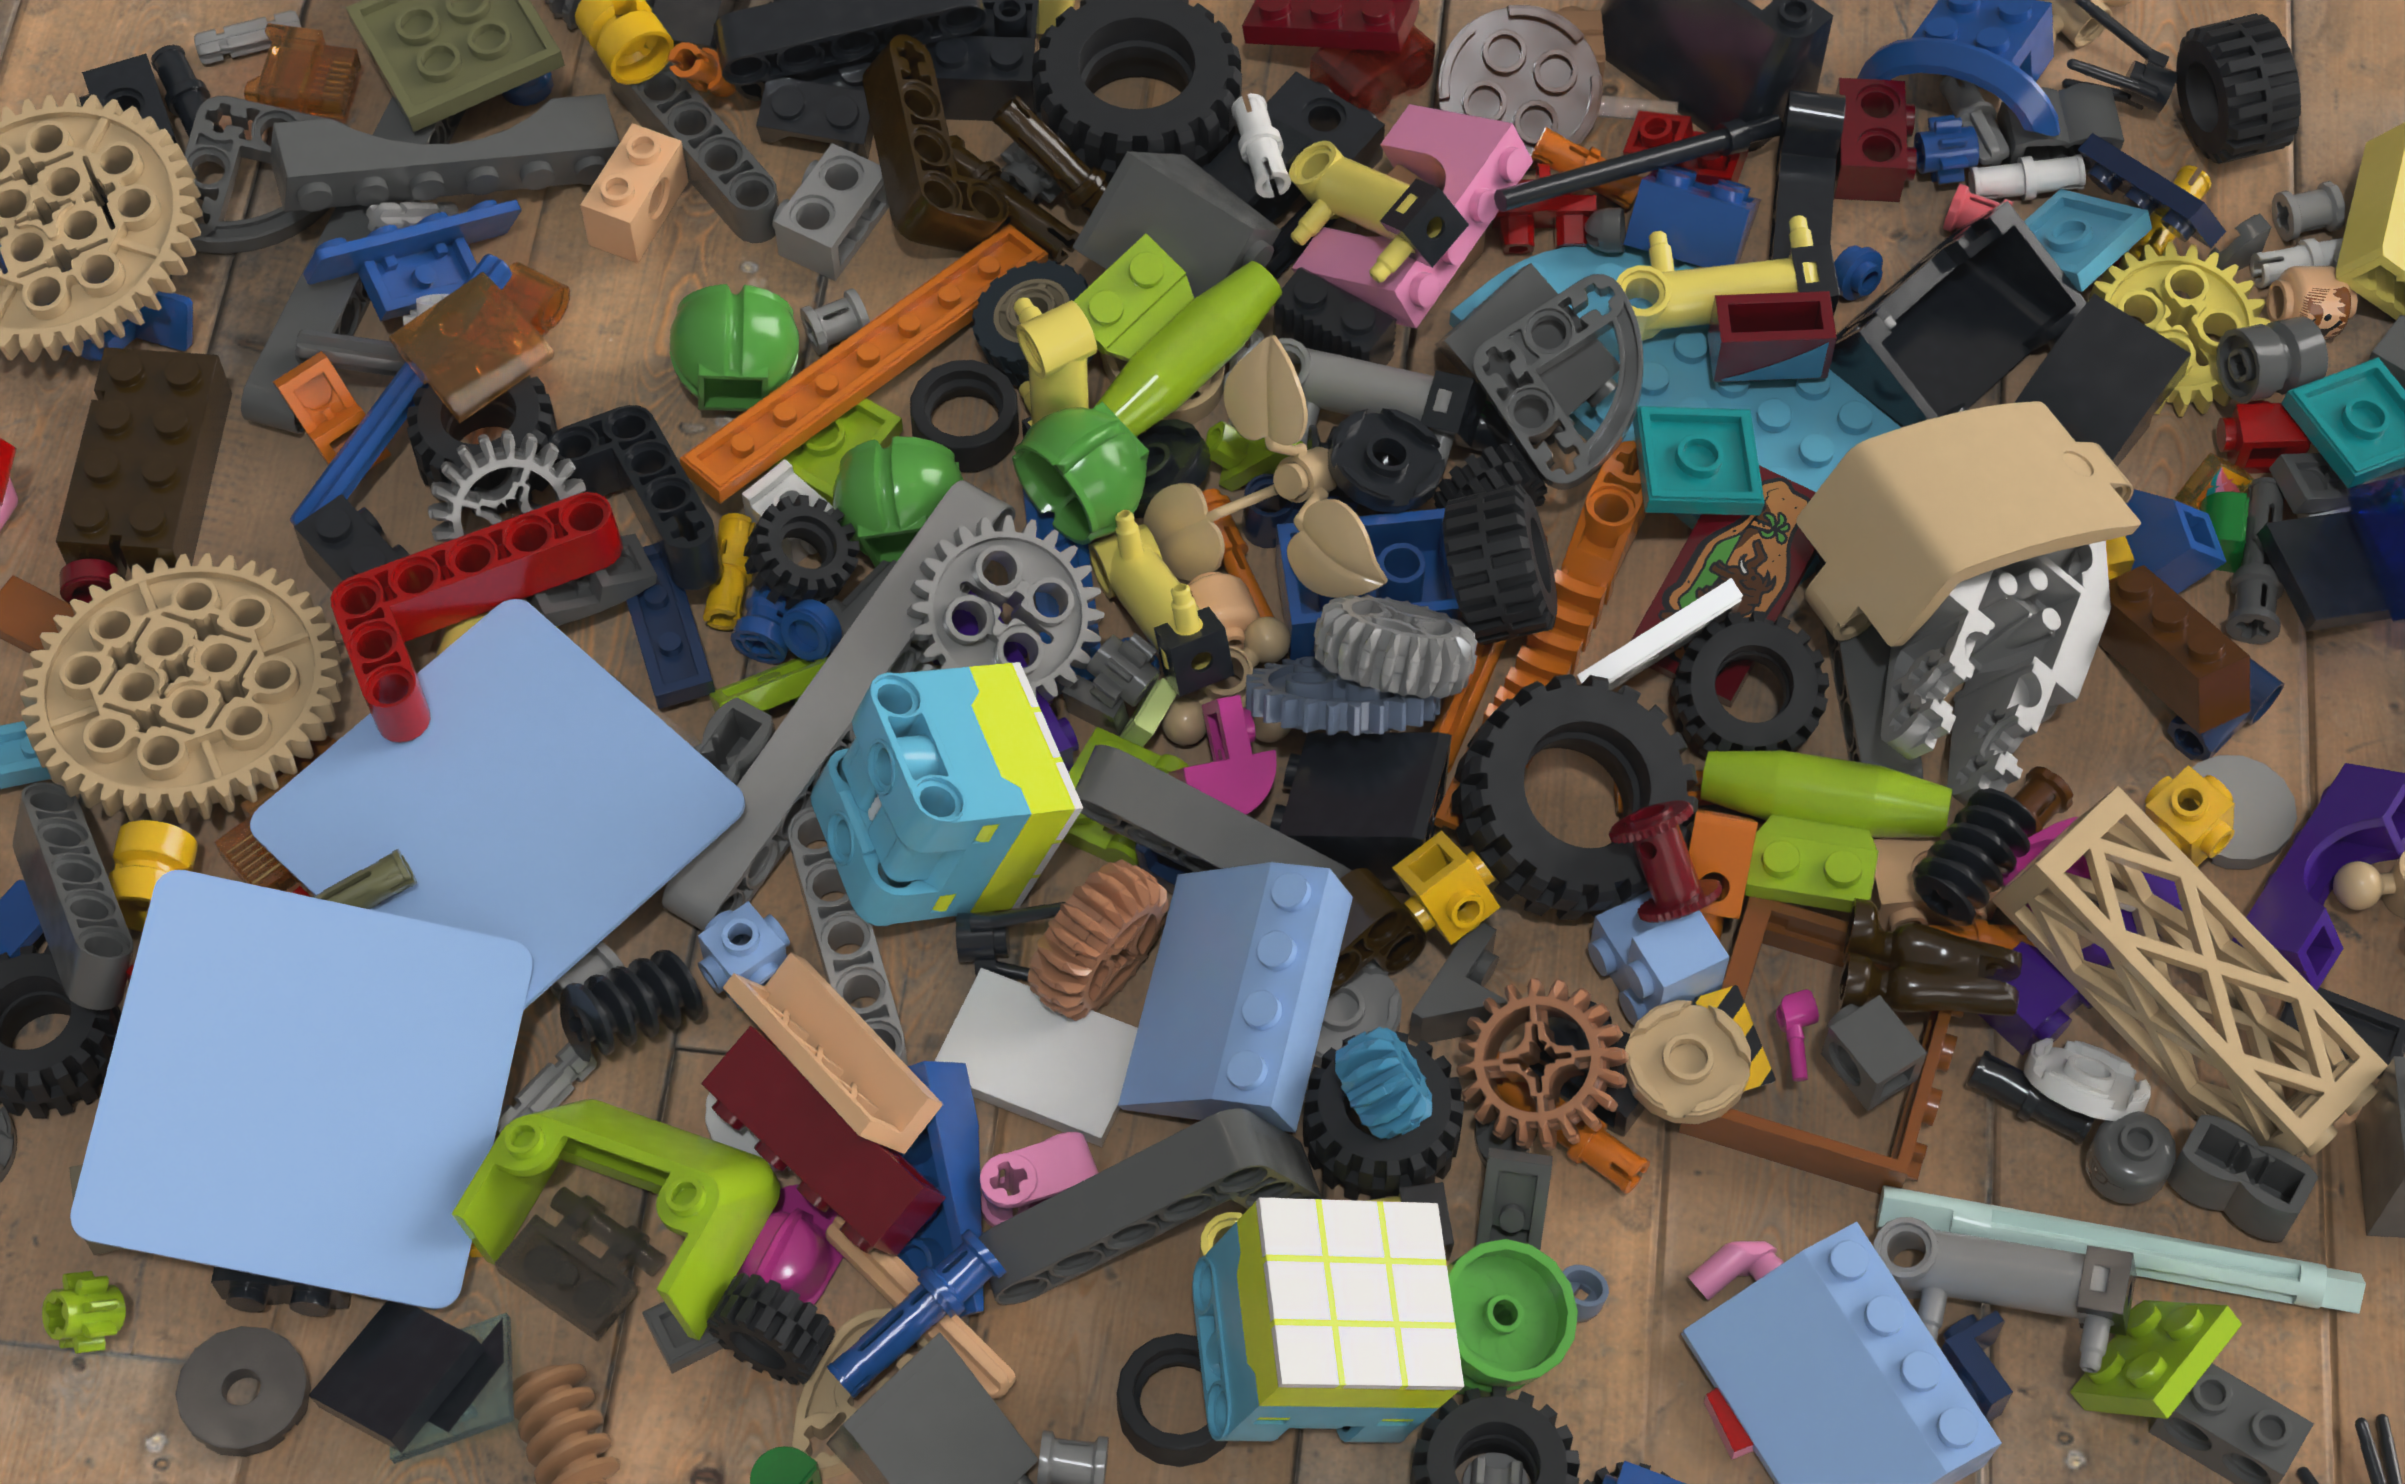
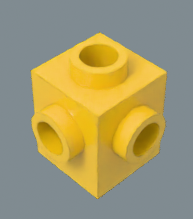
(2193, 813)
(1446, 888)

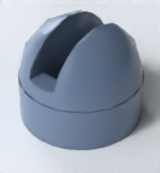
(1593, 1284)

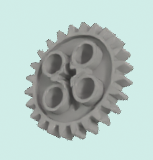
(1031, 568)

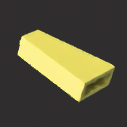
(2374, 234)

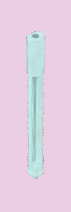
(2154, 1255)

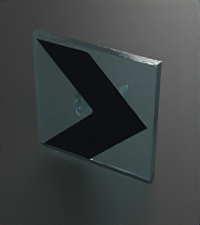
(479, 1400)

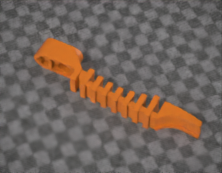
(1583, 586)

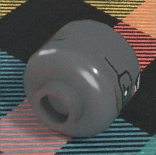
(2131, 1158)

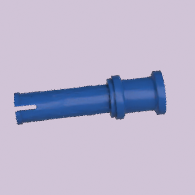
(939, 1294)

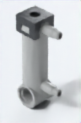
(1344, 385)
(2014, 1275)

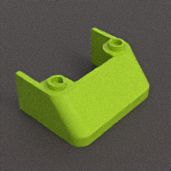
(703, 1190)

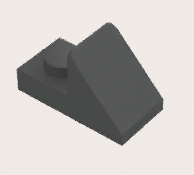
(1458, 990)
(1514, 1197)

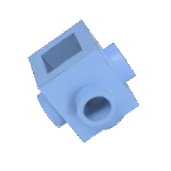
(741, 945)

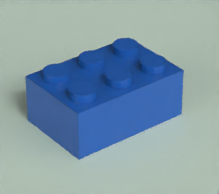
(1408, 552)

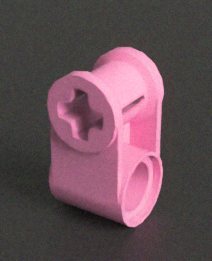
(1033, 1175)

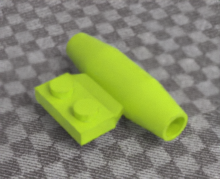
(1168, 337)
(1820, 820)

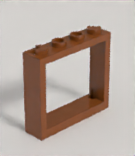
(1823, 940)

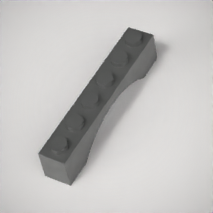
(335, 166)

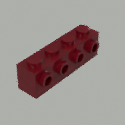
(797, 1128)

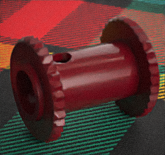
(1665, 861)

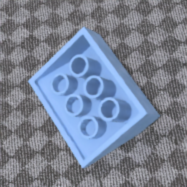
(1238, 993)
(1840, 1374)

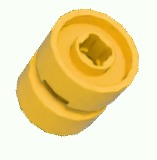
(626, 38)
(141, 857)

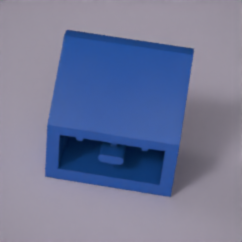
(1701, 220)

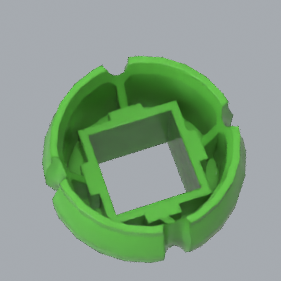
(733, 346)
(1082, 470)
(892, 492)

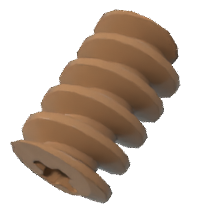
(559, 1429)

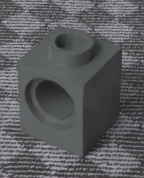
(1872, 1051)

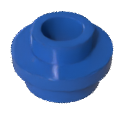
(1858, 271)

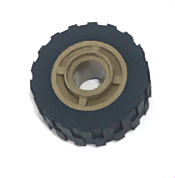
(996, 320)

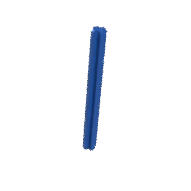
(379, 423)

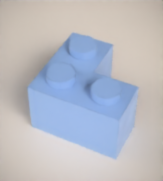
(1656, 960)

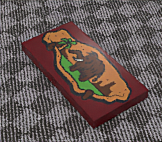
(1760, 554)

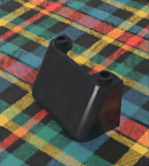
(1718, 54)
(1957, 321)

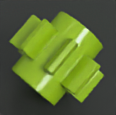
(83, 1312)

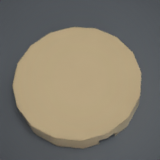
(1687, 1062)

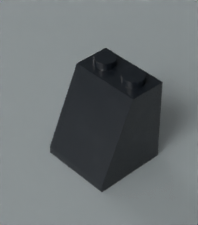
(1365, 797)

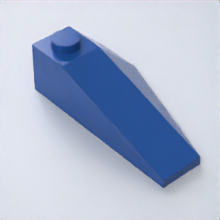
(951, 1162)

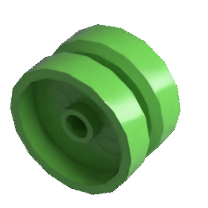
(1510, 1314)

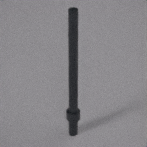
(1726, 139)

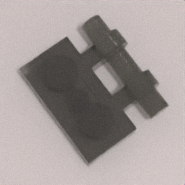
(571, 1278)

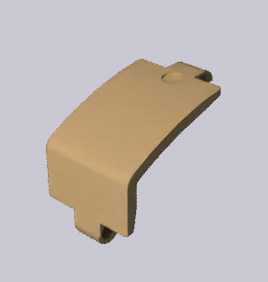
(1949, 503)

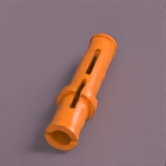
(1595, 1148)

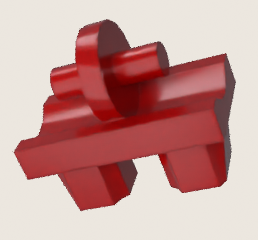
(1563, 213)

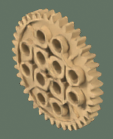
(54, 204)
(181, 688)

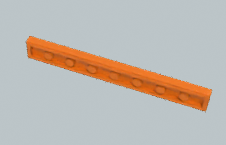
(854, 368)

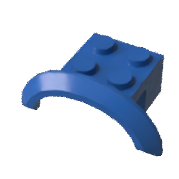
(1984, 43)

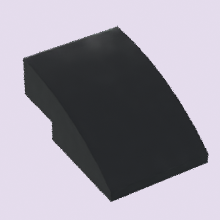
(2107, 377)

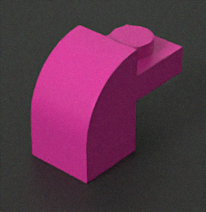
(1235, 774)

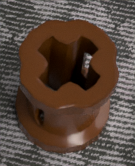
(2044, 796)

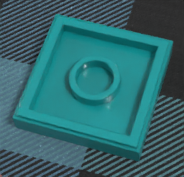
(2354, 420)
(1698, 461)

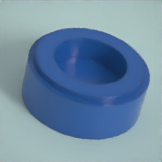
(810, 630)

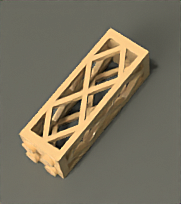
(2196, 942)

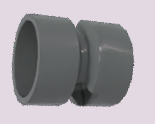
(2271, 358)

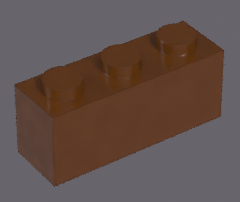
(2176, 651)

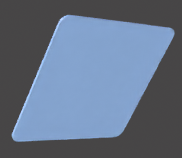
(523, 808)
(302, 1090)

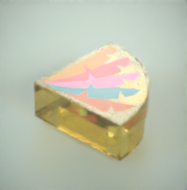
(2212, 477)

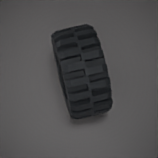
(1138, 40)
(1498, 817)

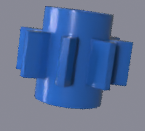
(1946, 149)

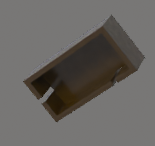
(145, 458)

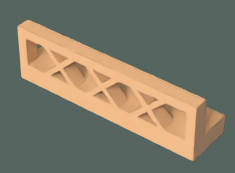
(838, 1053)

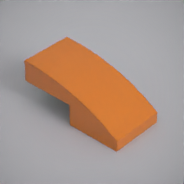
(322, 405)

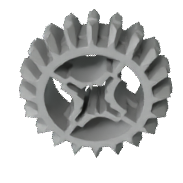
(514, 485)
(1395, 646)

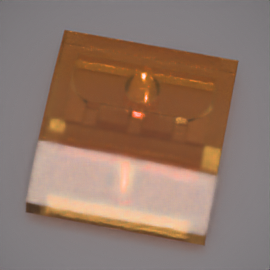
(472, 346)

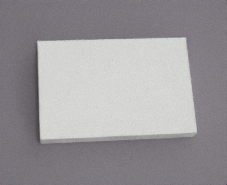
(1666, 636)
(1038, 1059)

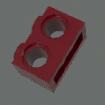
(1873, 143)

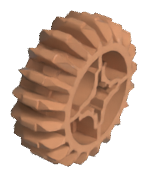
(1098, 939)
(1512, 1064)

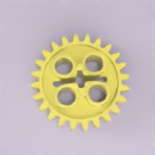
(2216, 306)

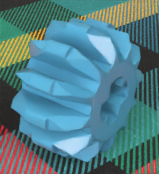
(1383, 1083)

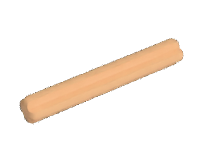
(895, 1281)

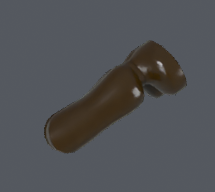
(1927, 968)

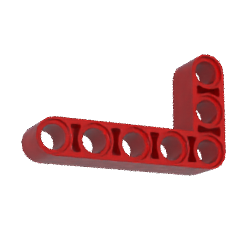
(454, 583)

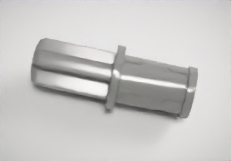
(1975, 112)

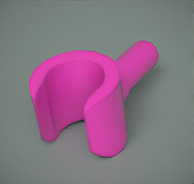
(1792, 1014)

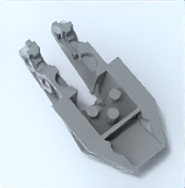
(2019, 645)

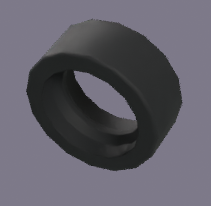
(964, 379)
(1149, 1441)

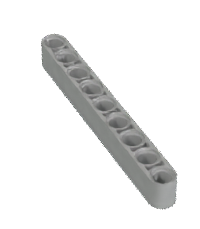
(821, 722)

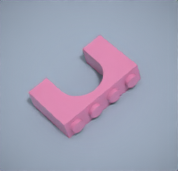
(1463, 158)

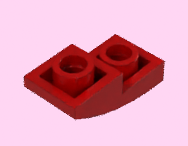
(1657, 129)

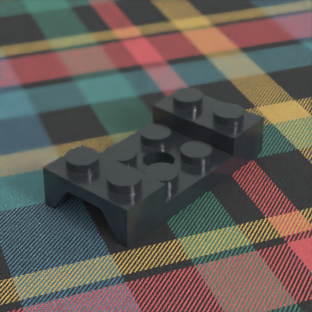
(819, 107)

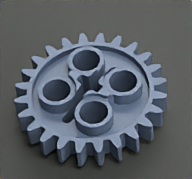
(1312, 699)

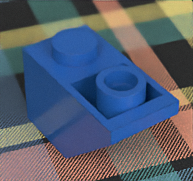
(2173, 540)

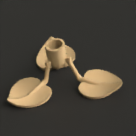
(1333, 547)

